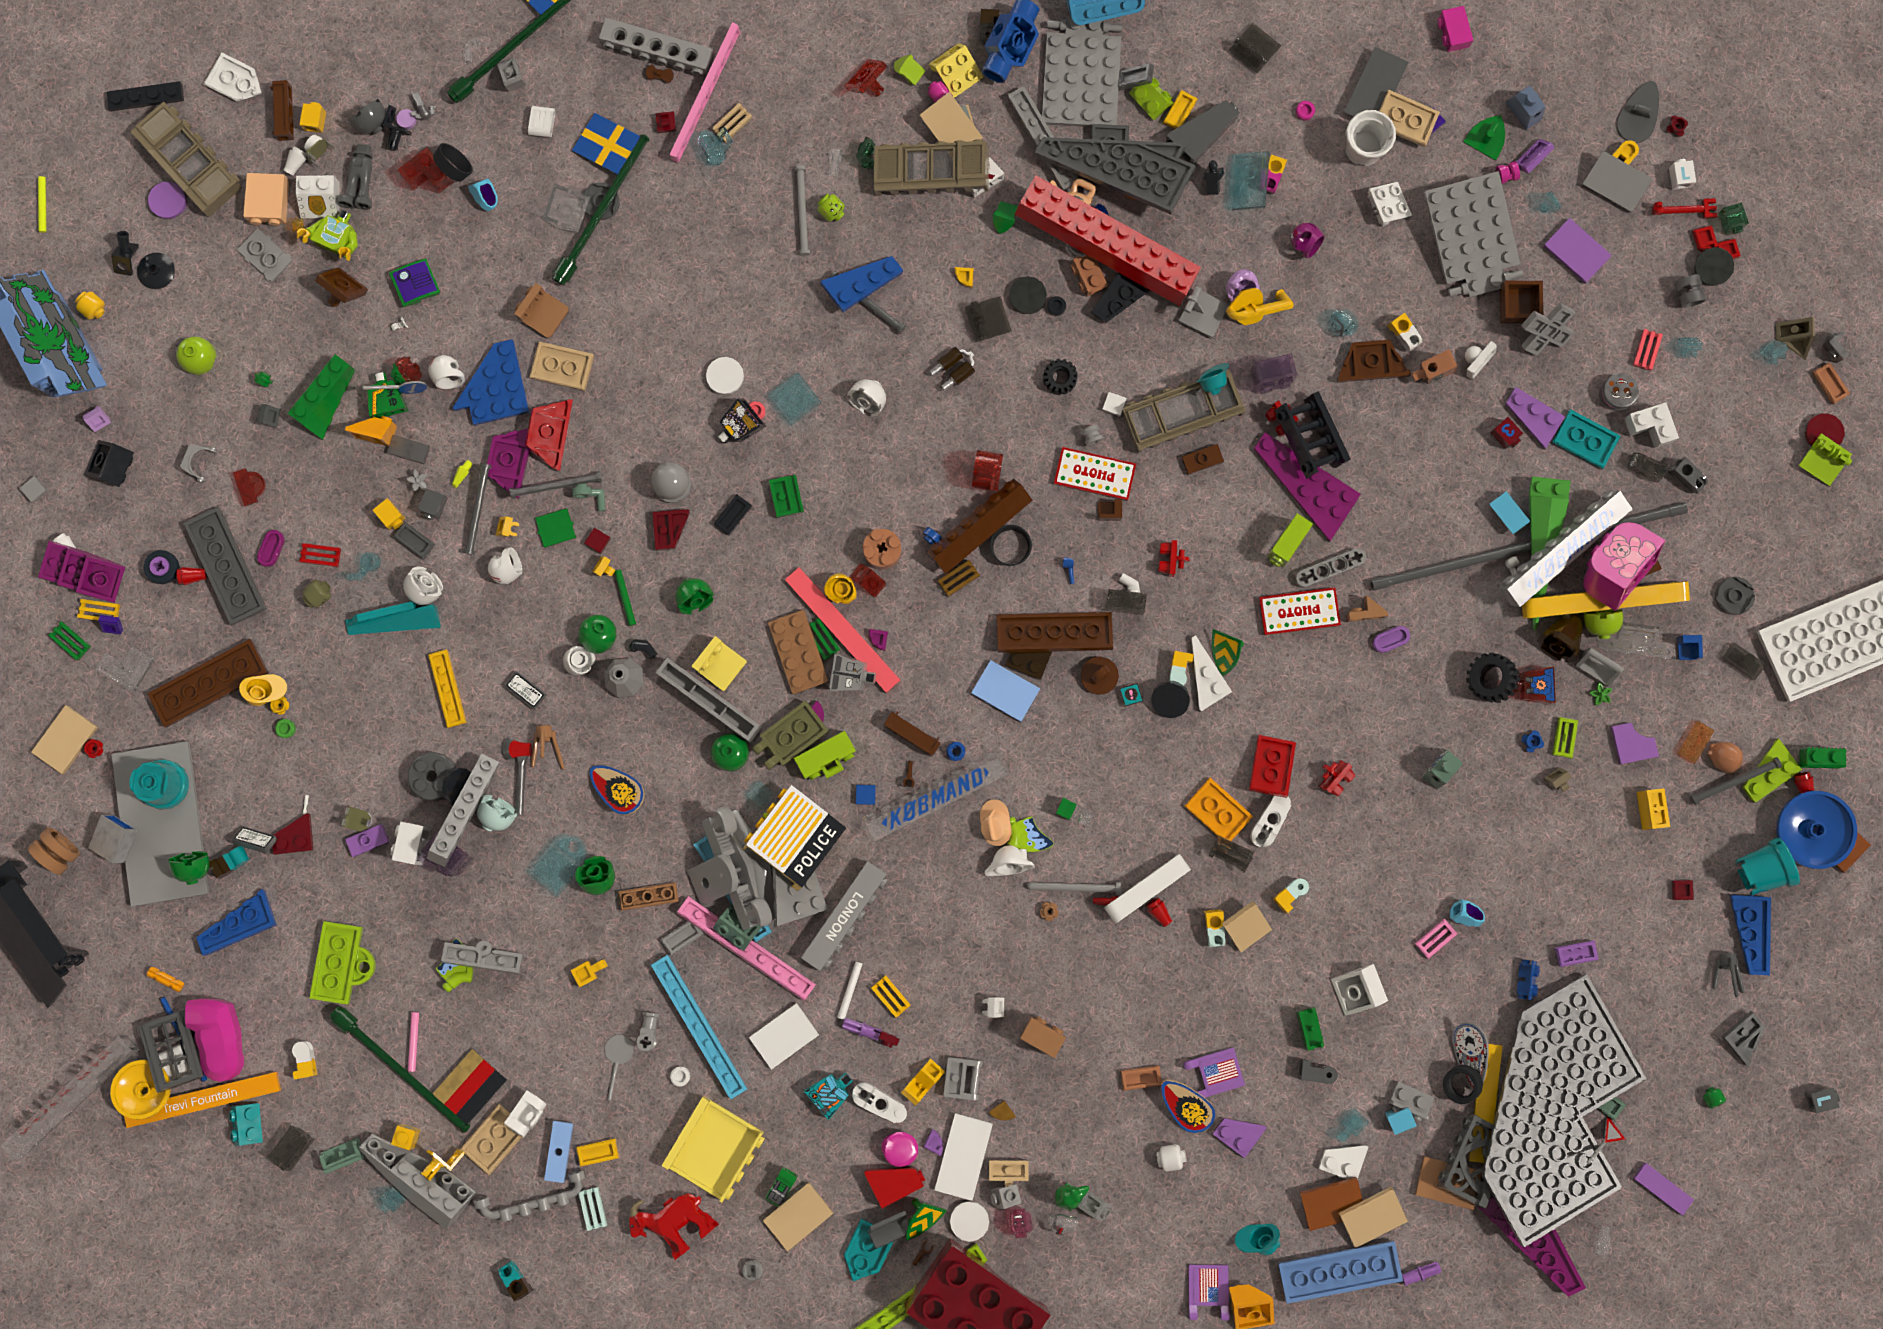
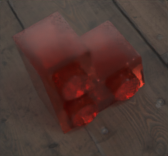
(421, 169)

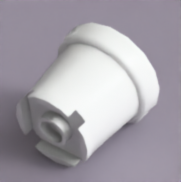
(1369, 137)

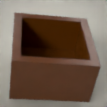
(1519, 300)

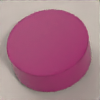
(1305, 110)

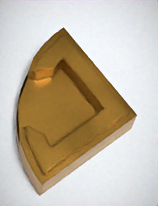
(1002, 1112)

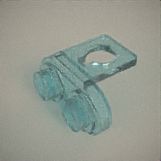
(713, 146)

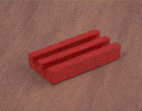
(304, 552)

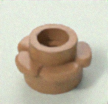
(1049, 906)

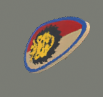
(617, 789)
(1187, 1106)

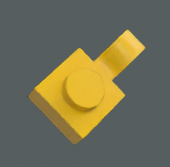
(586, 972)

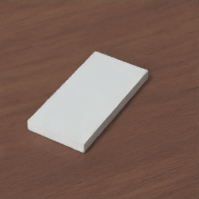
(963, 1156)

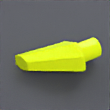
(461, 473)

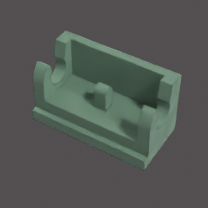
(341, 1155)

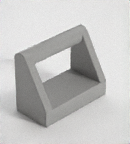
(1598, 666)

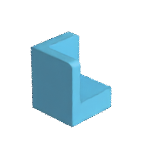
(1400, 1120)

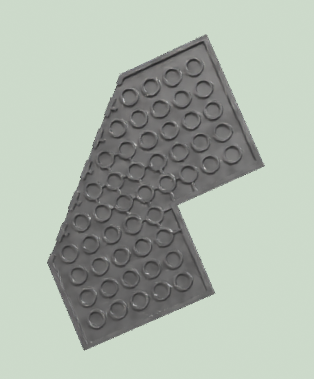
(1559, 1069)

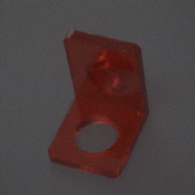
(868, 580)

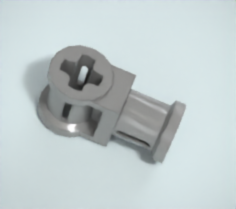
(648, 1030)

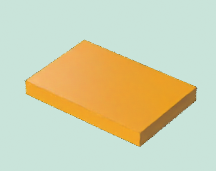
(1218, 810)

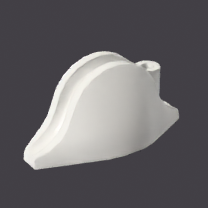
(1009, 861)

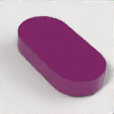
(270, 548)

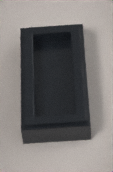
(732, 514)

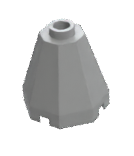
(629, 683)

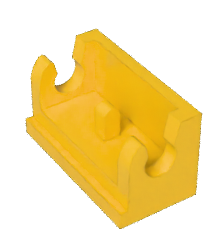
(1653, 809)

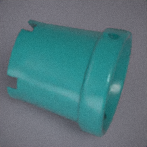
(160, 783)
(1768, 868)

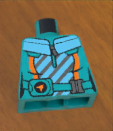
(829, 1093)

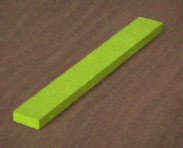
(896, 1312)

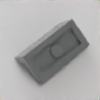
(888, 1230)

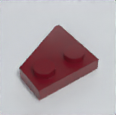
(668, 528)
(295, 837)

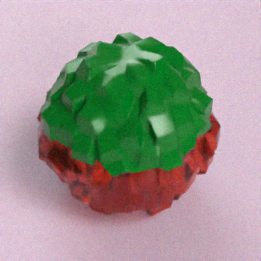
(405, 371)

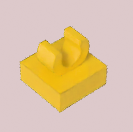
(504, 527)
(602, 566)

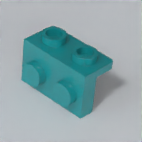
(246, 1124)

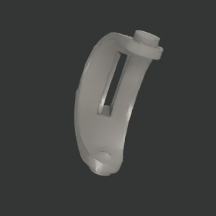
(191, 450)

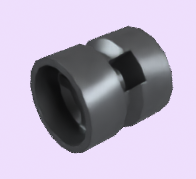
(1692, 297)

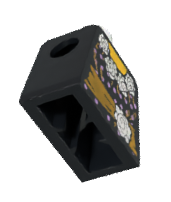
(740, 422)

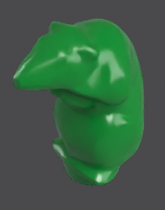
(1069, 1196)

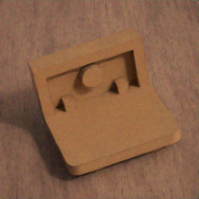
(541, 311)

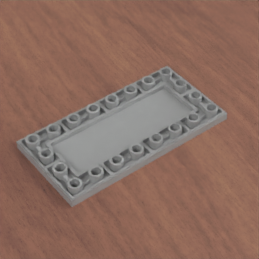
(159, 832)

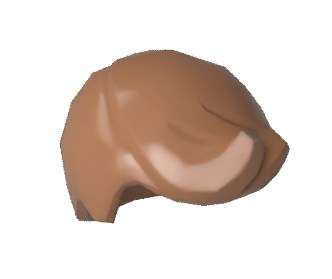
(1726, 756)

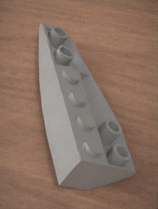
(440, 1198)

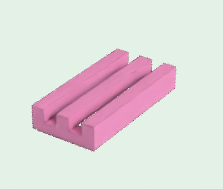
(1437, 937)

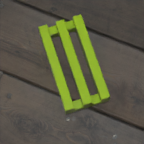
(1557, 737)

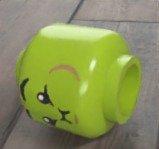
(831, 207)

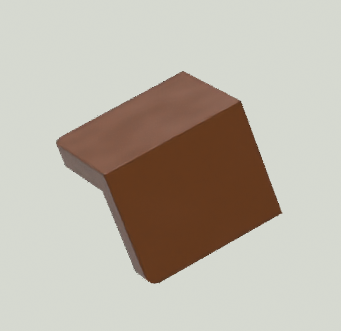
(1110, 510)

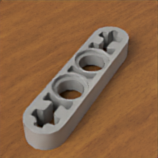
(1329, 566)

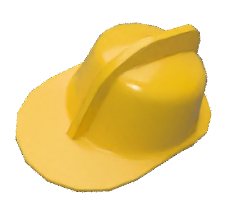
(262, 689)

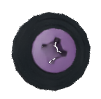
(167, 570)

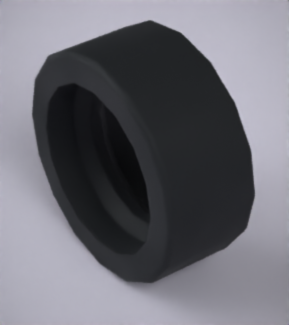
(1452, 1094)

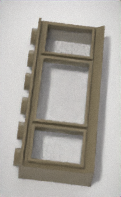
(1180, 412)

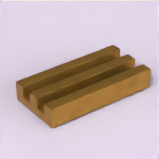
(955, 571)

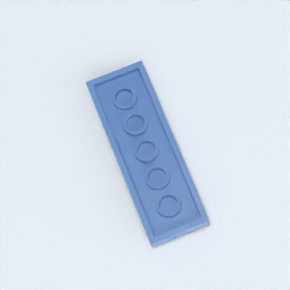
(1340, 1272)

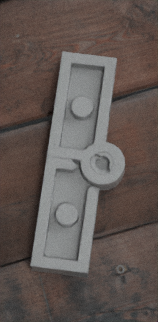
(482, 957)

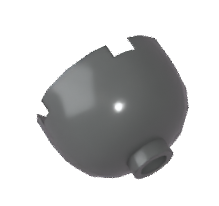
(369, 118)

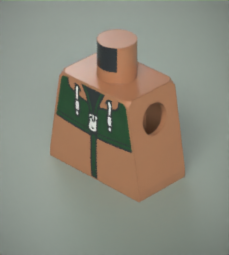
(1442, 363)

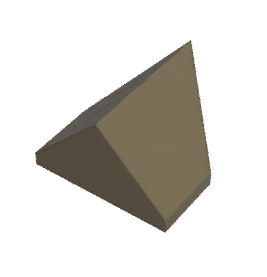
(1797, 335)

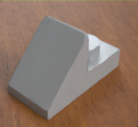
(511, 74)

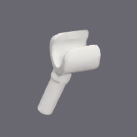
(1511, 563)

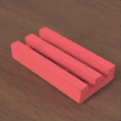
(1652, 334)

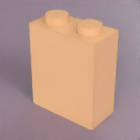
(266, 198)

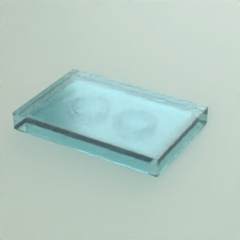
(1248, 180)

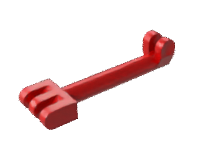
(1659, 209)

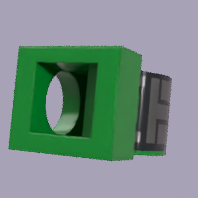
(781, 1186)

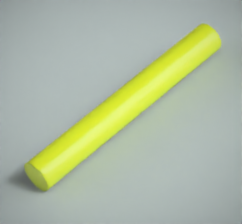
(42, 204)

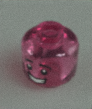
(1019, 1223)

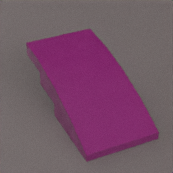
(81, 571)

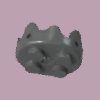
(418, 775)

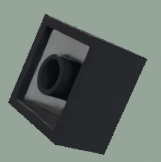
(109, 463)

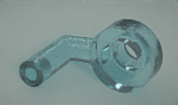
(366, 566)

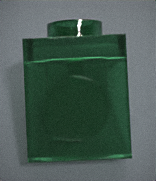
(865, 153)

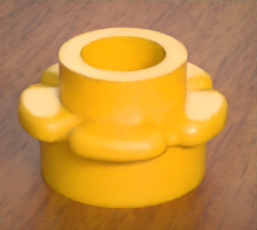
(279, 710)

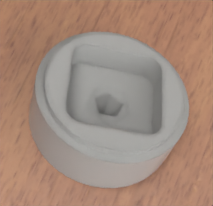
(752, 1270)

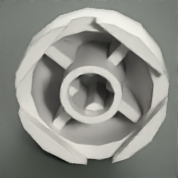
(867, 396)
(422, 586)

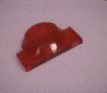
(249, 485)

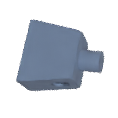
(1527, 107)

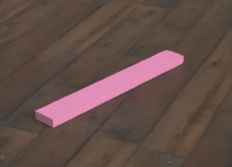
(705, 93)
(753, 954)

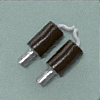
(960, 373)

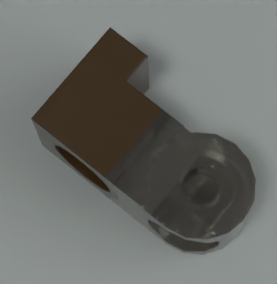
(987, 20)

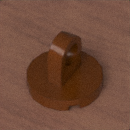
(1099, 675)

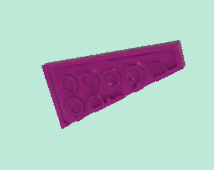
(1320, 496)
(1545, 1252)

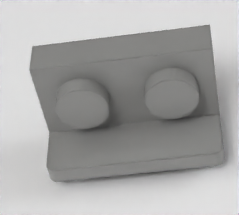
(1408, 1097)

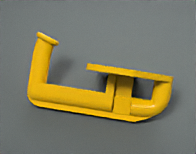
(1249, 306)

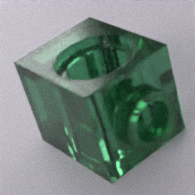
(1733, 218)

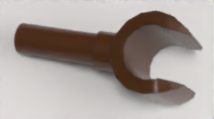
(909, 774)
(921, 1253)

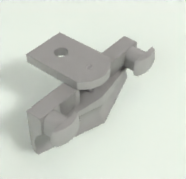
(734, 871)

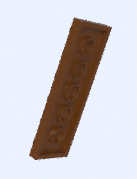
(1054, 632)
(207, 683)

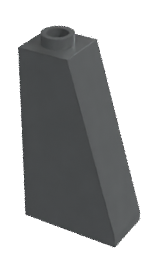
(1204, 130)

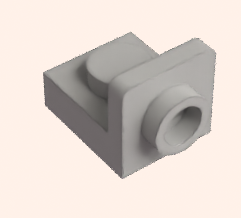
(1095, 1206)

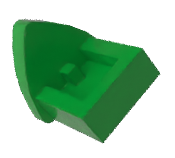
(1004, 217)

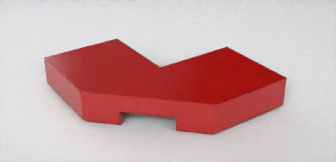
(1706, 239)

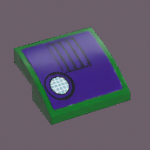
(414, 282)

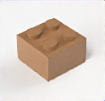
(1043, 1037)

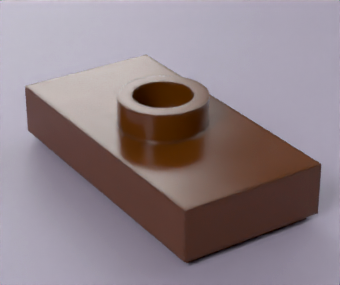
(1202, 459)

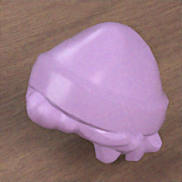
(1241, 281)

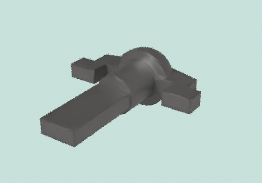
(424, 113)

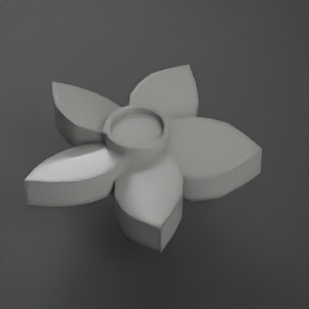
(417, 480)

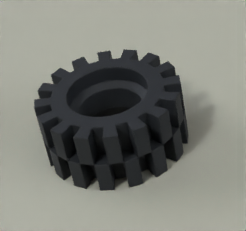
(1064, 366)

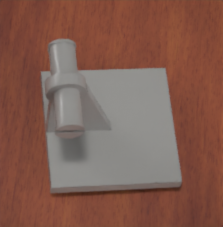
(1203, 312)

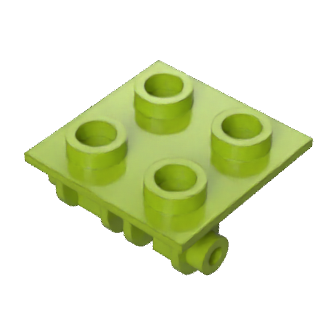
(1825, 459)

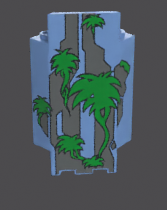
(47, 337)

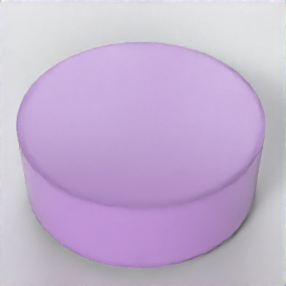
(405, 119)

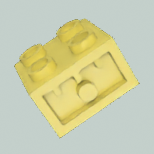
(957, 69)
(719, 664)

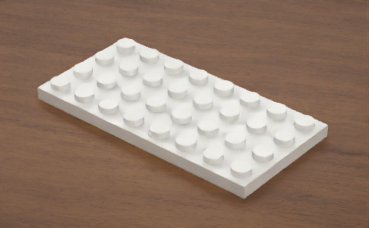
(1827, 642)

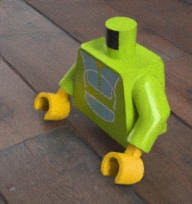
(332, 235)

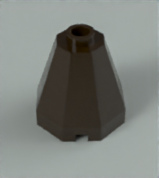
(1562, 638)

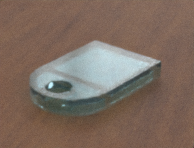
(558, 864)

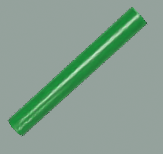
(625, 597)

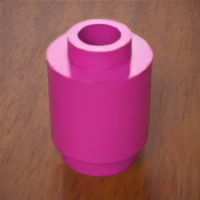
(937, 91)

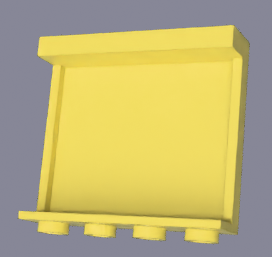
(714, 1149)

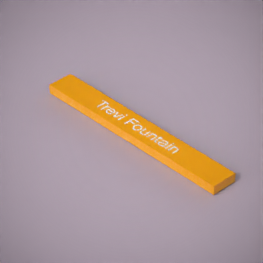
(213, 1097)

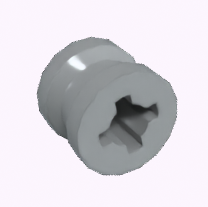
(1092, 435)

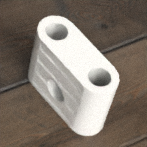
(541, 121)
(182, 1065)

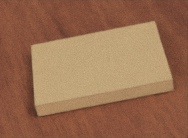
(1411, 119)
(949, 121)
(562, 366)
(64, 739)
(491, 1141)
(798, 1216)
(1373, 1217)

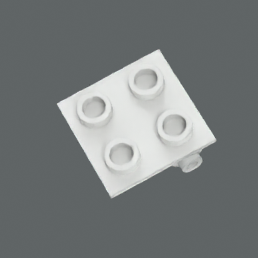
(1388, 203)

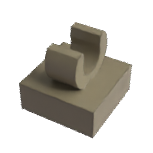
(1558, 779)

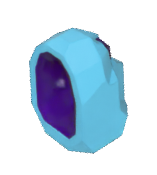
(484, 194)
(1467, 913)

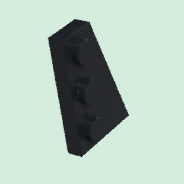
(1117, 297)

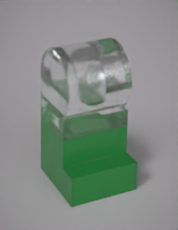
(1075, 813)

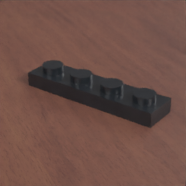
(145, 96)

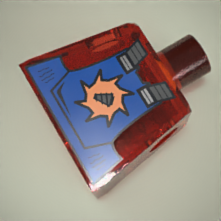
(1537, 686)

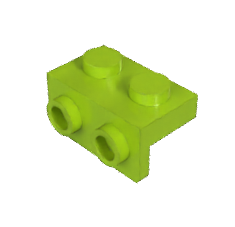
(1152, 98)

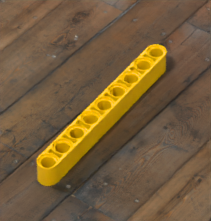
(1583, 602)

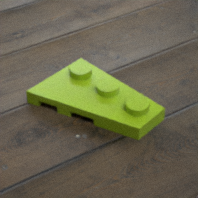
(1765, 783)

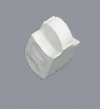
(1279, 807)
(893, 1111)

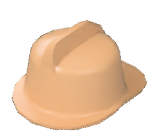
(995, 822)

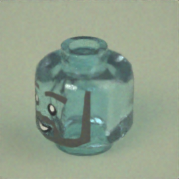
(1344, 322)

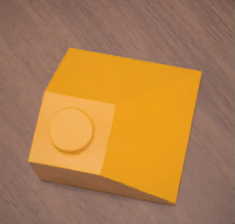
(373, 430)
(1251, 1307)

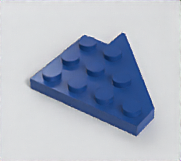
(495, 387)

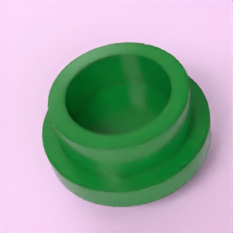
(263, 379)

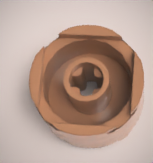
(880, 538)

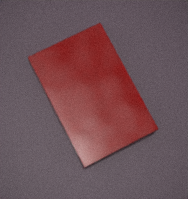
(1272, 766)

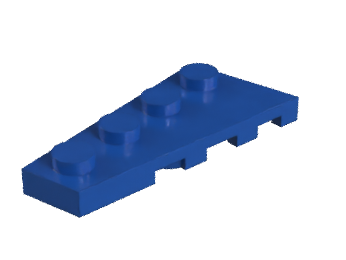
(861, 282)
(248, 920)
(1754, 930)

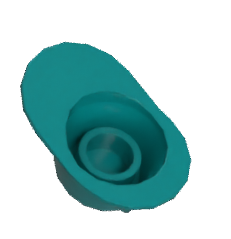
(1214, 378)
(1258, 1239)

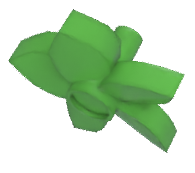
(1601, 694)

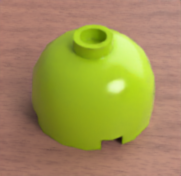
(196, 355)
(1603, 622)

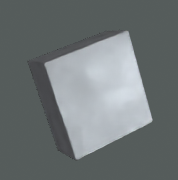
(112, 838)

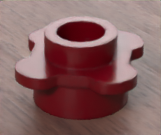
(1681, 122)

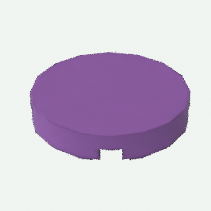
(167, 200)

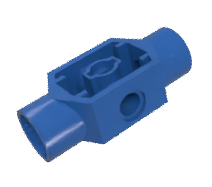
(1011, 40)

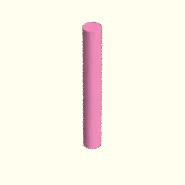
(413, 1041)

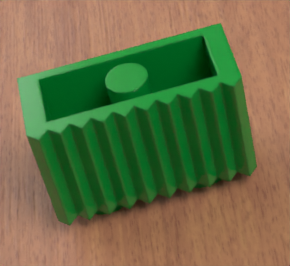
(1822, 757)

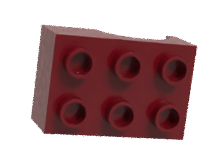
(968, 1294)

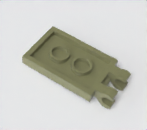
(791, 735)

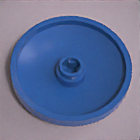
(1817, 829)

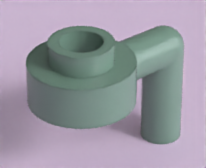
(583, 491)

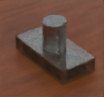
(1743, 661)

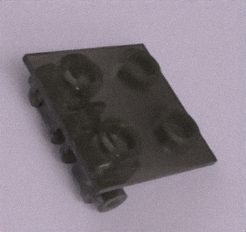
(1254, 47)
(987, 319)

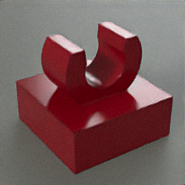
(665, 122)

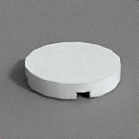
(725, 375)
(969, 1221)

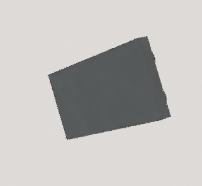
(1379, 75)

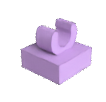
(96, 419)

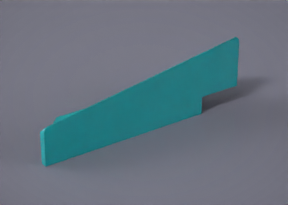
(394, 618)

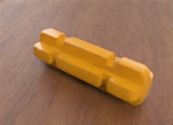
(165, 979)

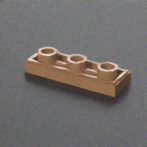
(660, 895)

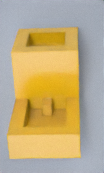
(923, 1082)

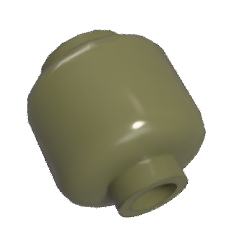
(316, 593)

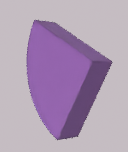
(934, 1143)

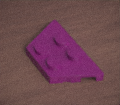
(508, 459)

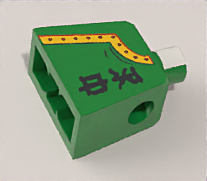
(385, 401)

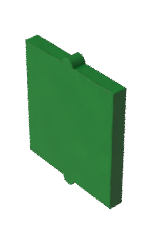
(555, 528)

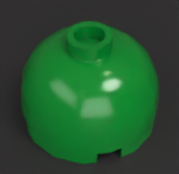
(693, 594)
(597, 634)
(729, 752)
(189, 867)
(595, 875)

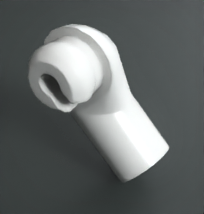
(1132, 584)

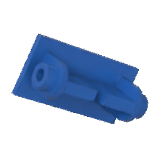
(1528, 987)

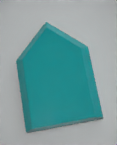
(861, 1255)

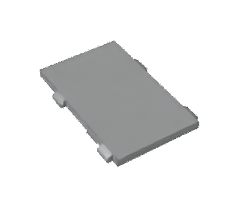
(264, 255)

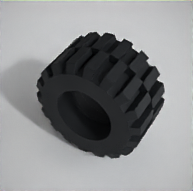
(1478, 671)

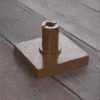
(341, 286)

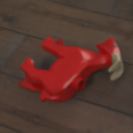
(670, 1220)

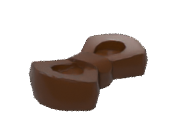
(654, 73)

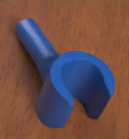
(1069, 563)

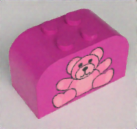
(1621, 563)

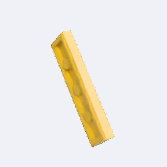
(447, 688)

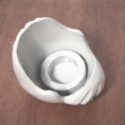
(578, 660)

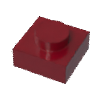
(888, 1039)

